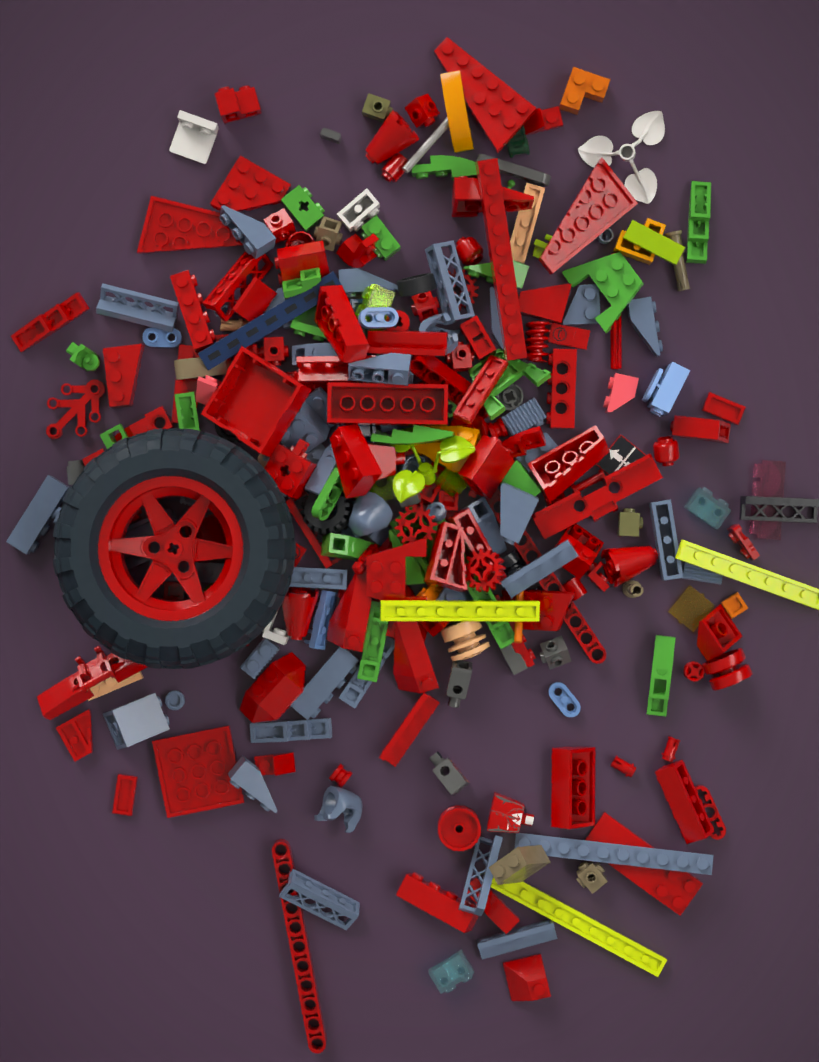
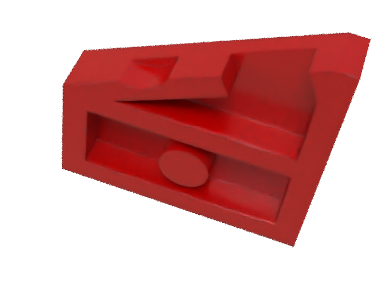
(737, 536)

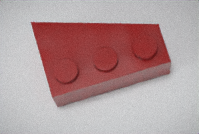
(122, 372)
(354, 461)
(446, 560)

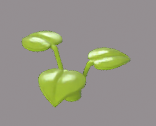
(409, 484)

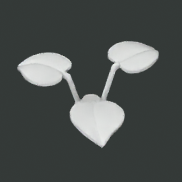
(648, 128)

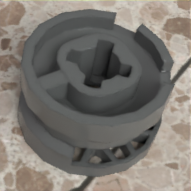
(511, 397)

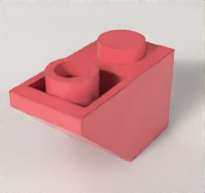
(205, 389)
(622, 390)

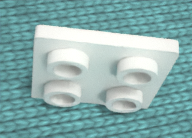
(194, 137)
(277, 635)

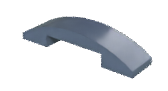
(357, 687)

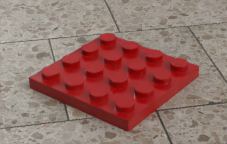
(196, 771)

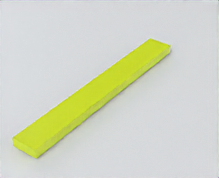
(748, 574)
(459, 610)

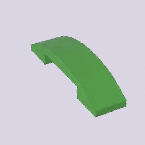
(373, 645)

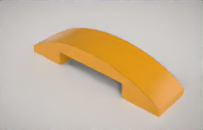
(456, 111)

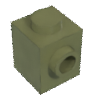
(376, 108)
(629, 523)

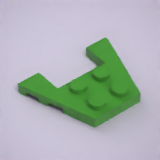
(614, 279)
(514, 371)

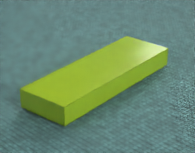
(654, 242)

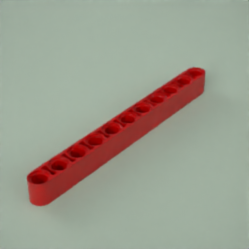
(573, 611)
(300, 955)

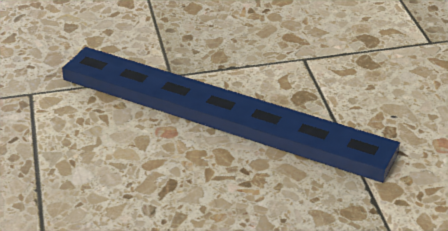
(264, 324)

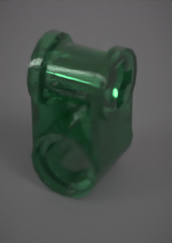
(518, 144)

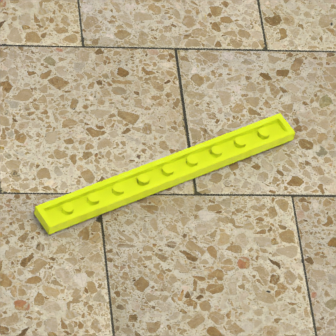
(583, 925)

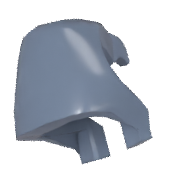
(429, 326)
(369, 514)
(338, 801)

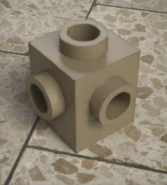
(329, 232)
(592, 882)

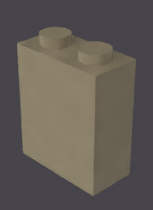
(519, 864)

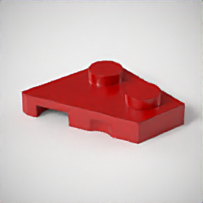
(77, 735)

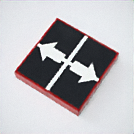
(621, 454)

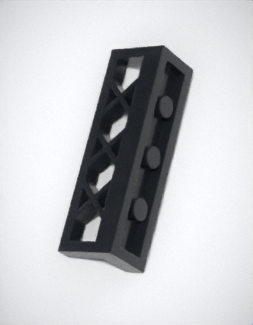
(778, 501)

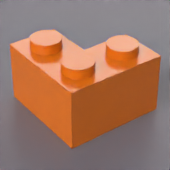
(582, 85)

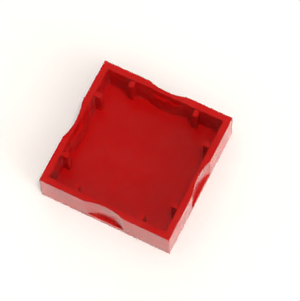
(256, 401)

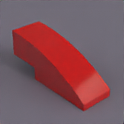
(496, 909)

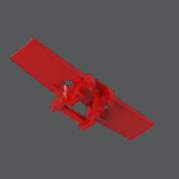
(600, 502)
(69, 694)

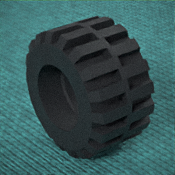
(334, 525)

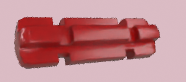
(361, 563)

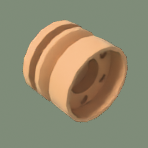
(465, 639)

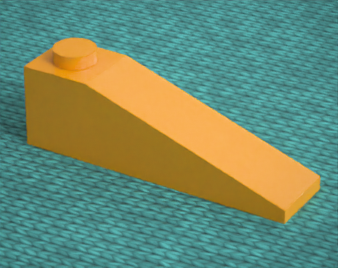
(431, 449)

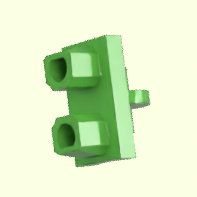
(83, 357)

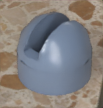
(608, 236)

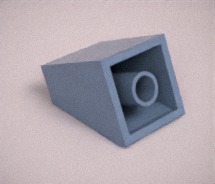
(515, 512)
(136, 721)

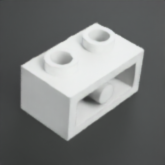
(358, 210)

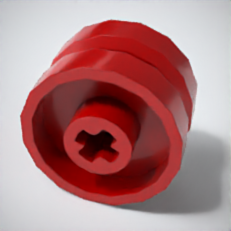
(727, 671)
(447, 830)

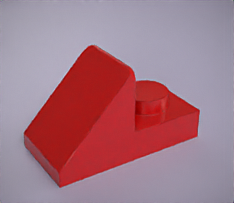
(543, 120)
(275, 763)

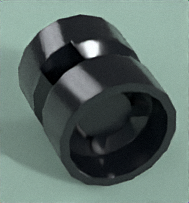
(512, 562)

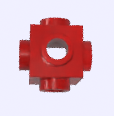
(422, 111)
(280, 225)
(424, 305)
(272, 343)
(460, 358)

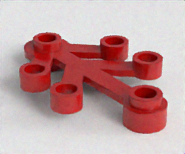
(78, 407)

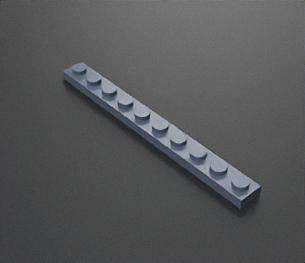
(300, 578)
(619, 853)

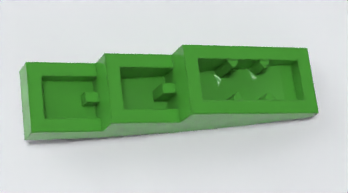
(698, 222)
(186, 411)
(419, 436)
(500, 630)

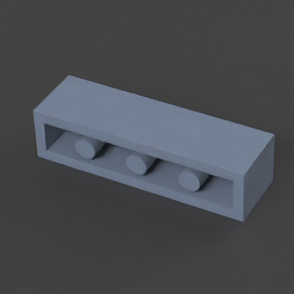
(38, 515)
(665, 539)
(324, 682)

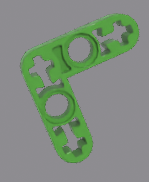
(324, 503)

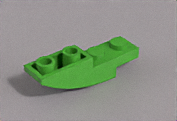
(444, 164)
(661, 675)

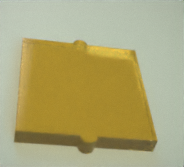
(691, 608)

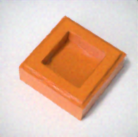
(734, 605)

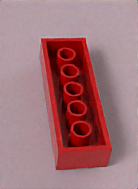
(387, 404)

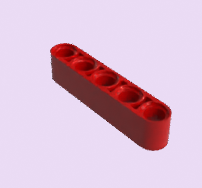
(436, 372)

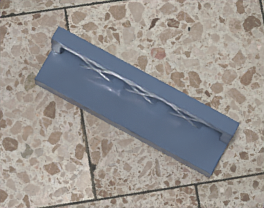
(444, 287)
(137, 311)
(539, 568)
(487, 878)
(323, 896)
(516, 939)

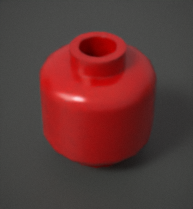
(469, 251)
(666, 450)

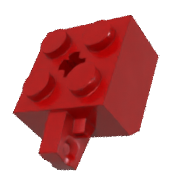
(295, 461)

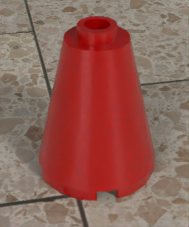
(390, 139)
(627, 562)
(298, 610)

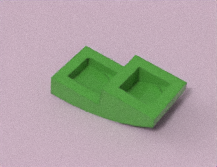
(308, 280)

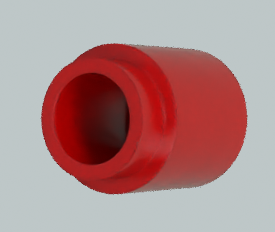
(393, 168)

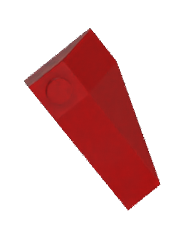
(467, 200)
(350, 619)
(411, 660)

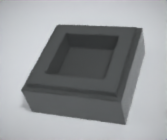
(330, 135)

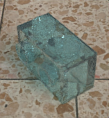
(707, 507)
(451, 972)

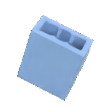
(665, 389)

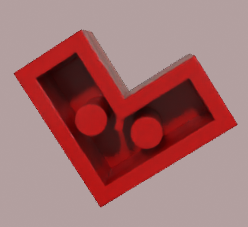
(237, 104)

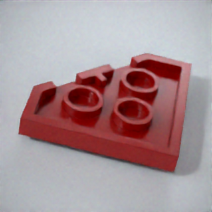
(249, 187)

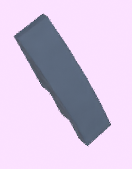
(291, 730)

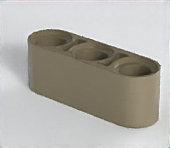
(195, 368)

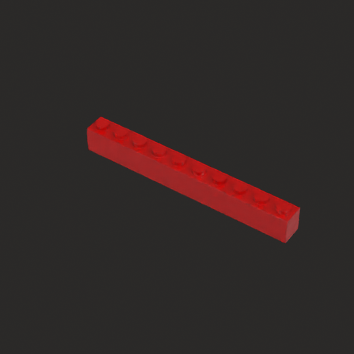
(501, 259)

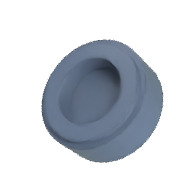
(438, 510)
(175, 700)

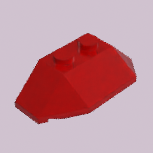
(274, 690)

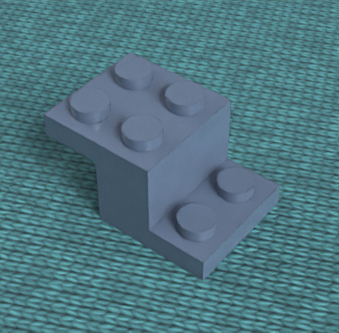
(309, 422)

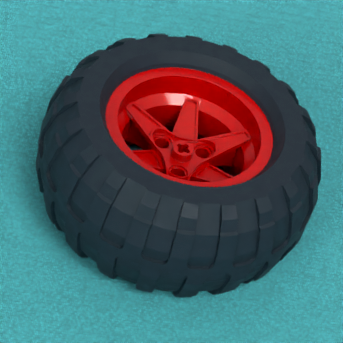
(93, 545)

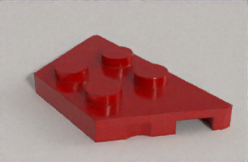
(552, 608)

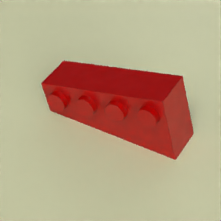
(568, 462)

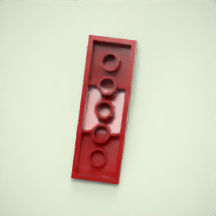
(669, 887)

